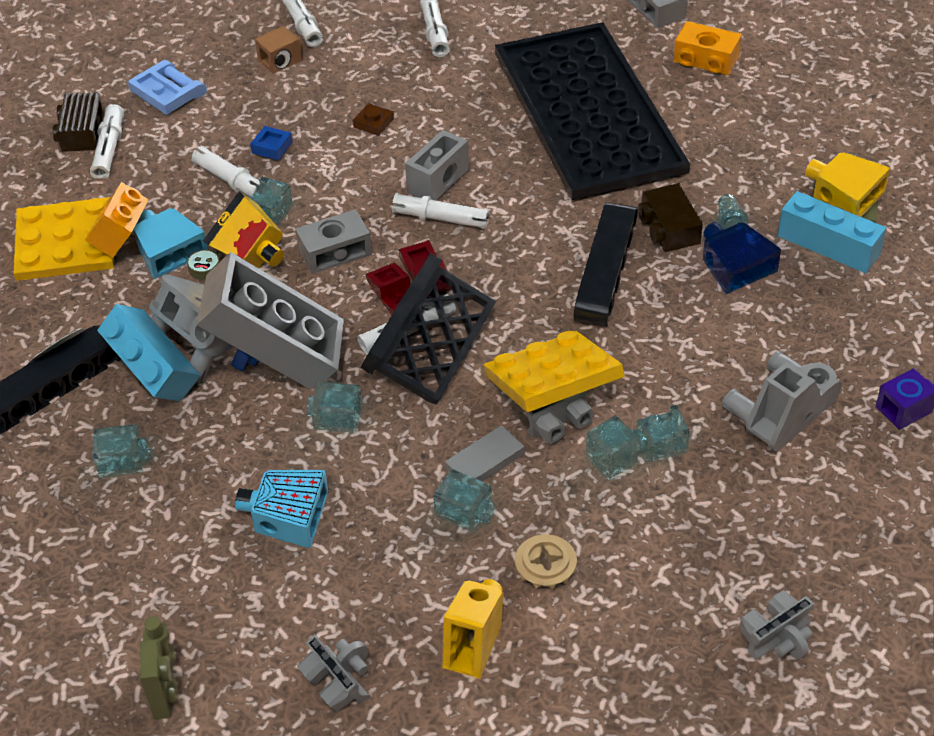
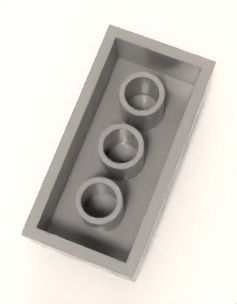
(270, 321)

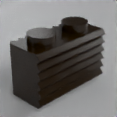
(78, 121)
(670, 217)

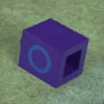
(906, 398)

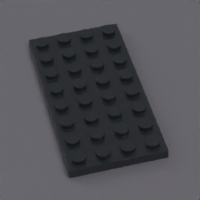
(590, 111)

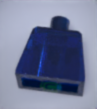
(738, 255)

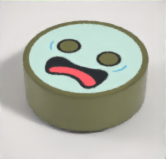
(201, 263)

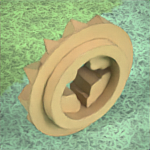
(558, 552)

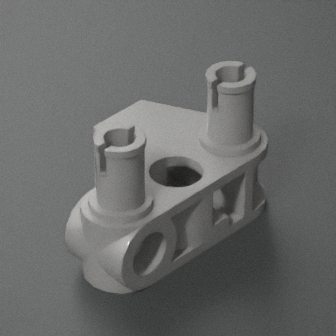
(179, 307)
(786, 401)

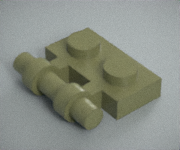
(156, 663)

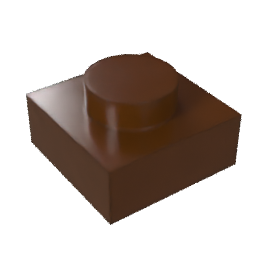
(373, 119)

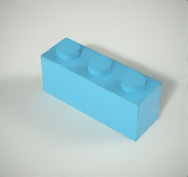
(831, 231)
(148, 353)

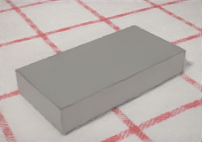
(487, 455)

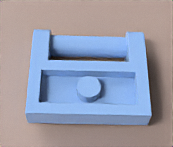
(161, 92)

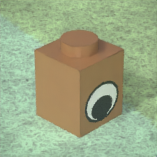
(278, 49)

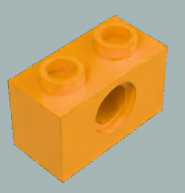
(707, 48)
(117, 219)

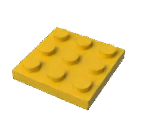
(53, 240)
(553, 370)

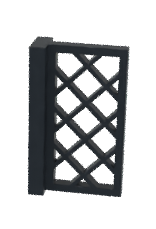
(402, 320)

